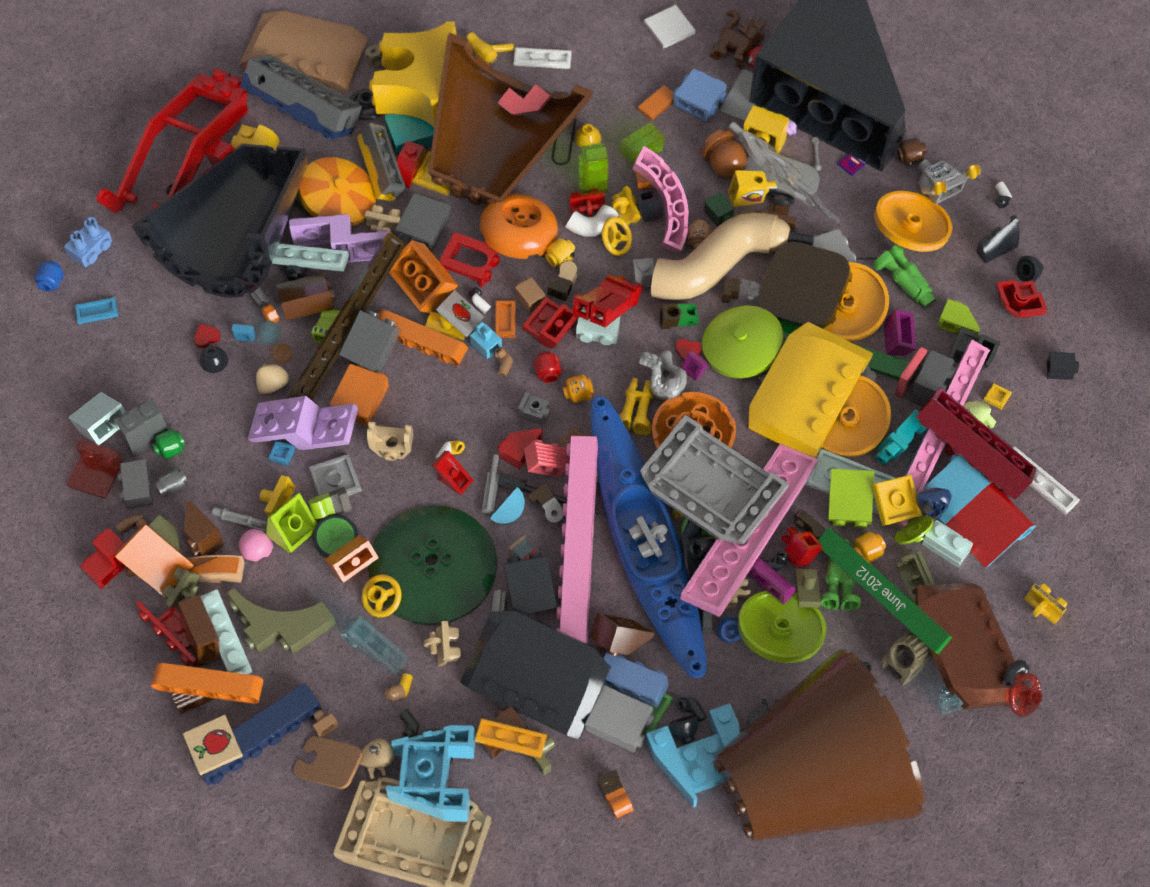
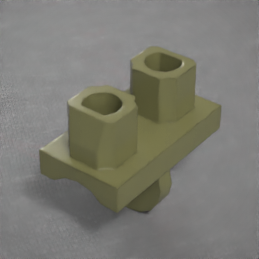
(185, 587)

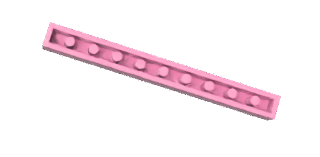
(578, 537)

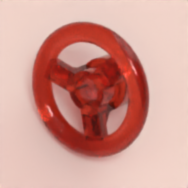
(1029, 697)

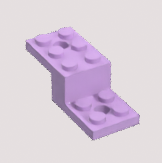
(337, 232)
(303, 423)

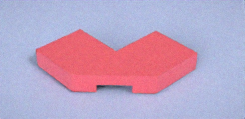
(533, 102)

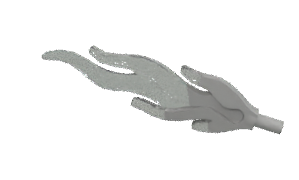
(783, 170)

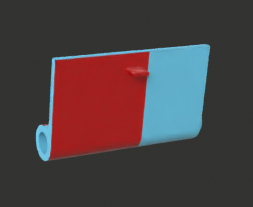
(980, 511)

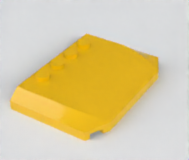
(806, 388)

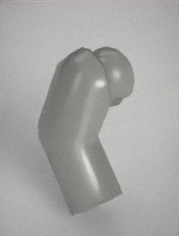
(666, 357)

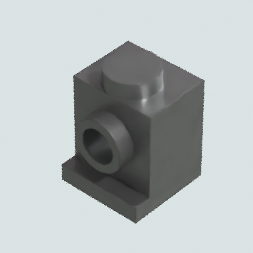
(532, 414)

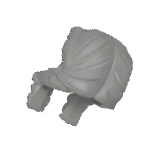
(660, 386)

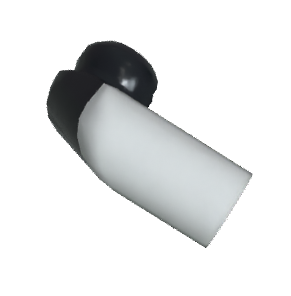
(1004, 195)
(479, 302)

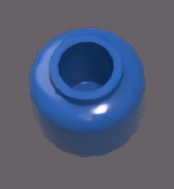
(48, 276)

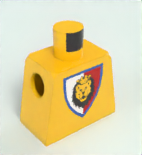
(749, 188)

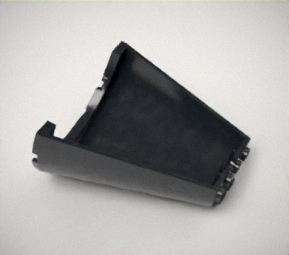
(227, 220)

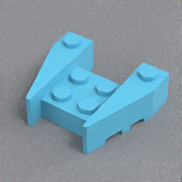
(692, 765)
(427, 771)

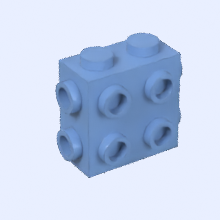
(700, 95)

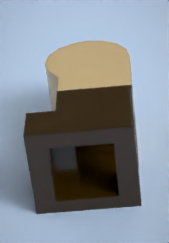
(564, 282)

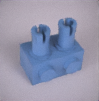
(88, 243)

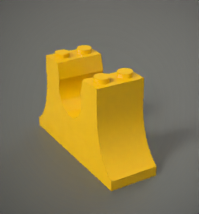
(411, 73)

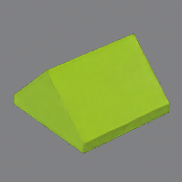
(291, 524)

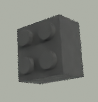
(934, 374)

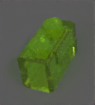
(646, 136)

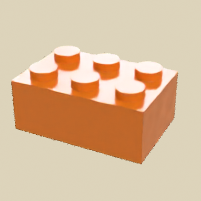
(422, 277)

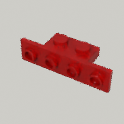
(169, 627)

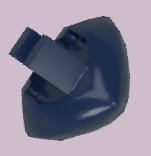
(933, 501)

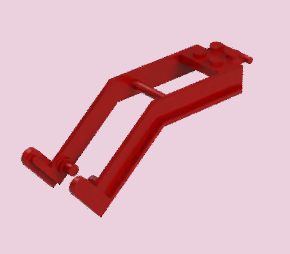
(218, 87)

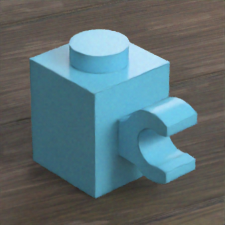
(485, 340)

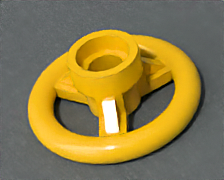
(613, 236)
(372, 591)

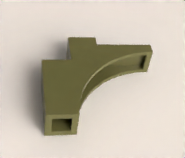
(292, 627)

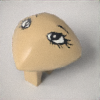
(377, 755)

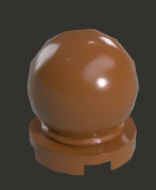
(724, 154)

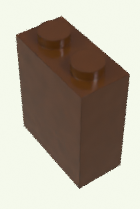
(305, 296)
(199, 630)

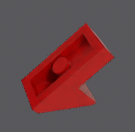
(452, 473)

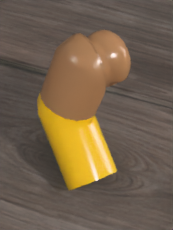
(401, 690)

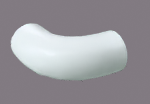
(590, 226)

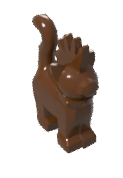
(735, 42)

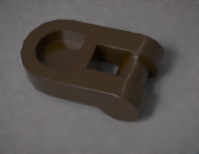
(807, 522)

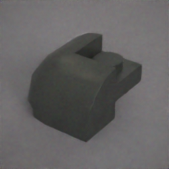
(961, 344)

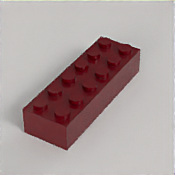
(976, 443)

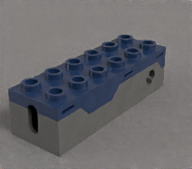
(300, 96)

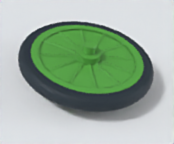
(333, 534)

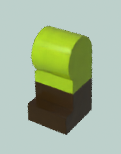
(330, 503)

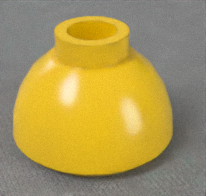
(587, 135)

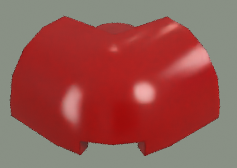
(1020, 299)

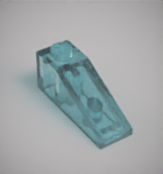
(374, 644)

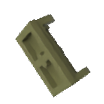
(914, 572)

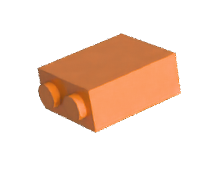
(363, 389)

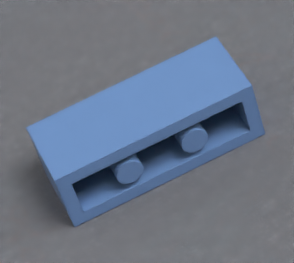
(636, 680)

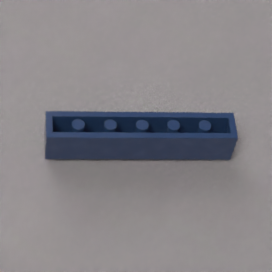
(268, 728)

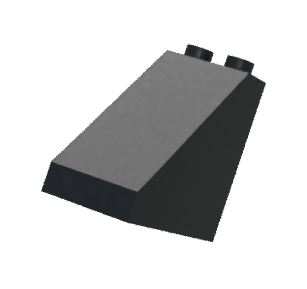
(832, 79)

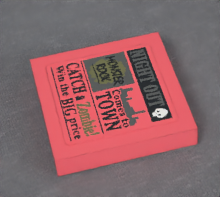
(911, 372)

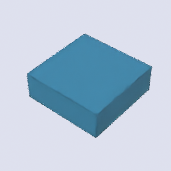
(243, 332)
(281, 453)

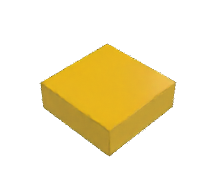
(997, 396)

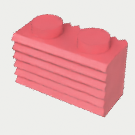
(546, 458)

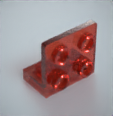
(95, 469)

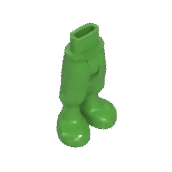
(906, 277)
(834, 577)

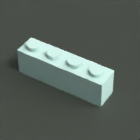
(229, 644)

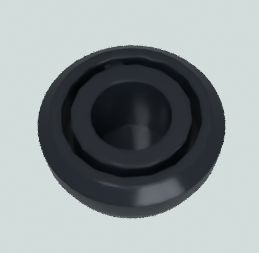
(1029, 268)
(213, 359)
(684, 728)

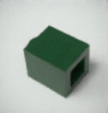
(718, 209)

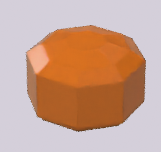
(270, 313)

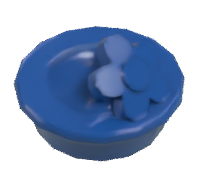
(728, 630)

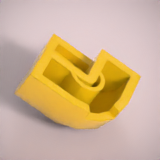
(255, 136)

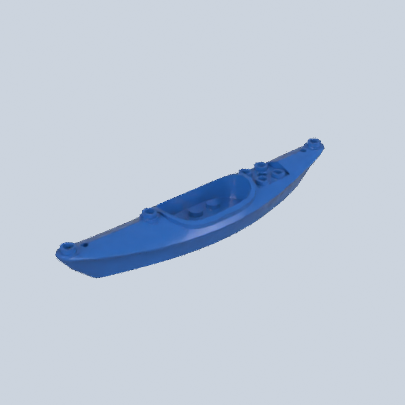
(655, 580)

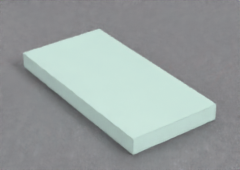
(821, 476)

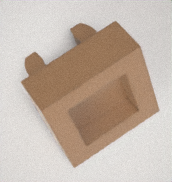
(324, 724)

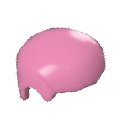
(255, 545)

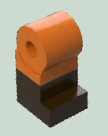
(614, 794)

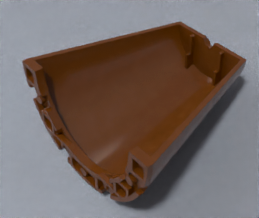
(480, 145)
(822, 758)

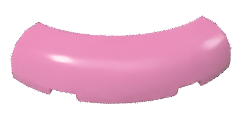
(671, 194)

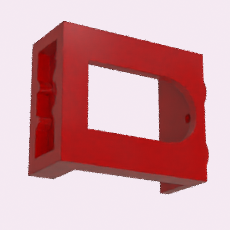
(481, 274)

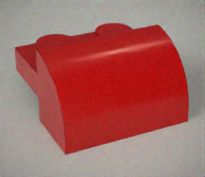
(550, 322)

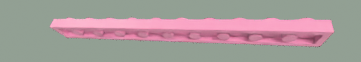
(959, 389)

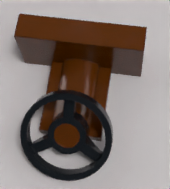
(780, 207)

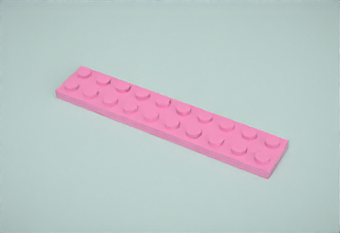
(730, 562)

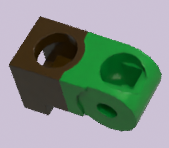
(678, 315)

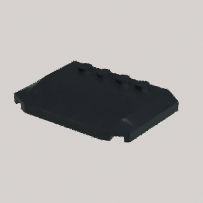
(537, 671)

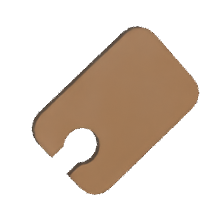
(334, 762)

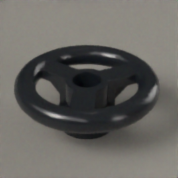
(365, 101)

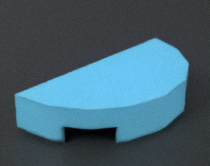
(510, 509)

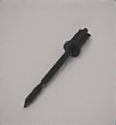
(512, 483)

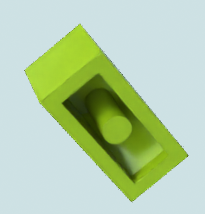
(956, 316)

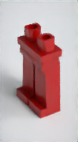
(607, 300)

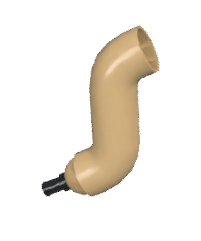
(720, 253)

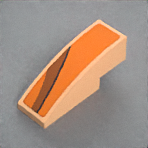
(218, 568)

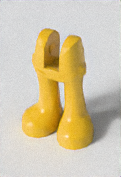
(641, 424)

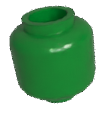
(168, 443)

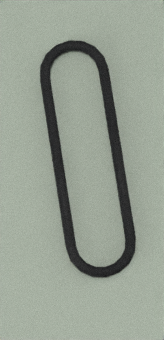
(570, 149)

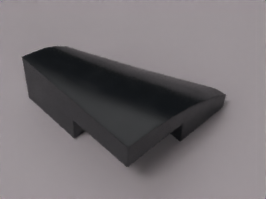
(1000, 241)

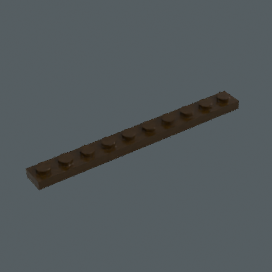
(358, 300)

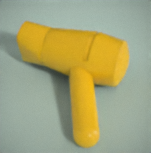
(486, 51)

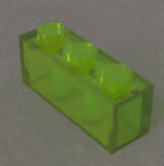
(593, 168)

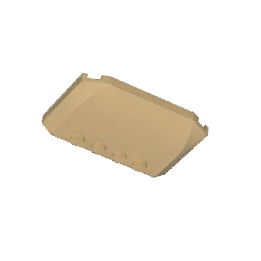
(409, 842)

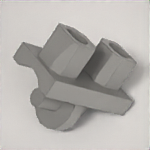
(641, 530)

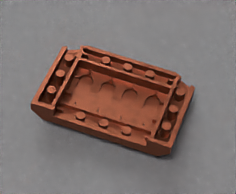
(977, 653)

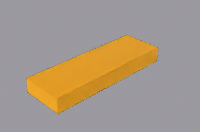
(510, 738)

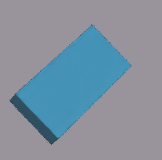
(96, 310)

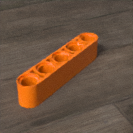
(426, 339)
(207, 683)

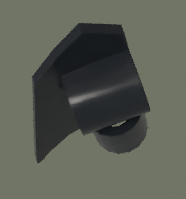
(695, 547)

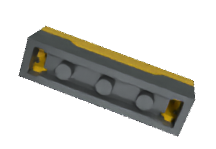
(381, 162)

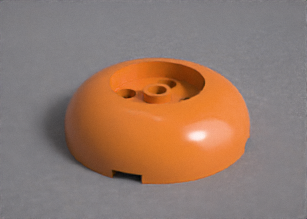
(531, 226)
(701, 408)

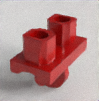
(586, 202)

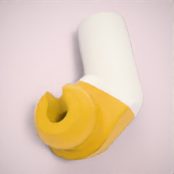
(453, 447)

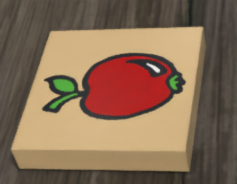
(212, 745)

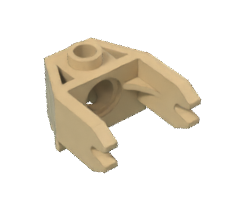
(380, 437)

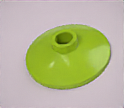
(914, 530)

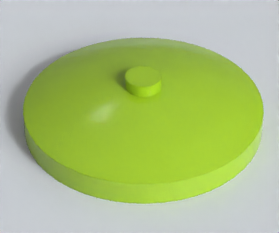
(742, 341)
(780, 630)

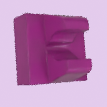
(694, 365)

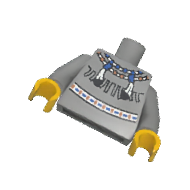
(944, 181)

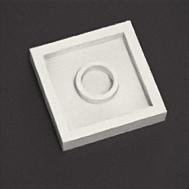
(669, 26)

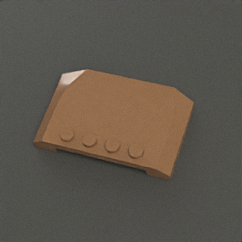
(311, 45)

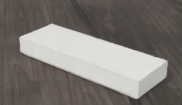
(542, 58)

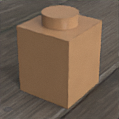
(529, 294)

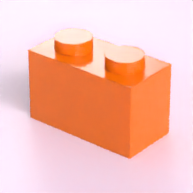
(351, 558)

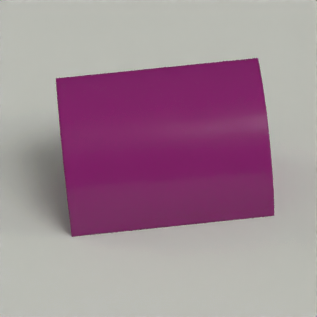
(899, 333)

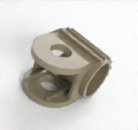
(915, 648)

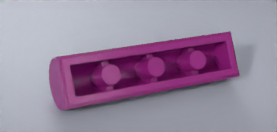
(771, 581)

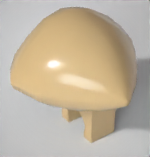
(271, 378)

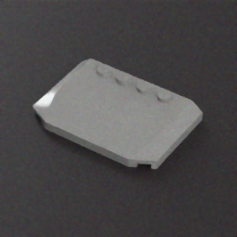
(711, 483)

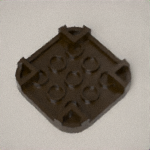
(805, 284)

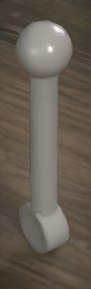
(815, 141)

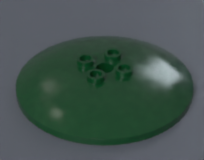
(440, 590)

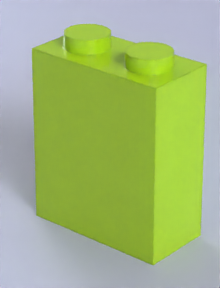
(851, 497)

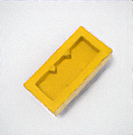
(442, 325)
(278, 497)

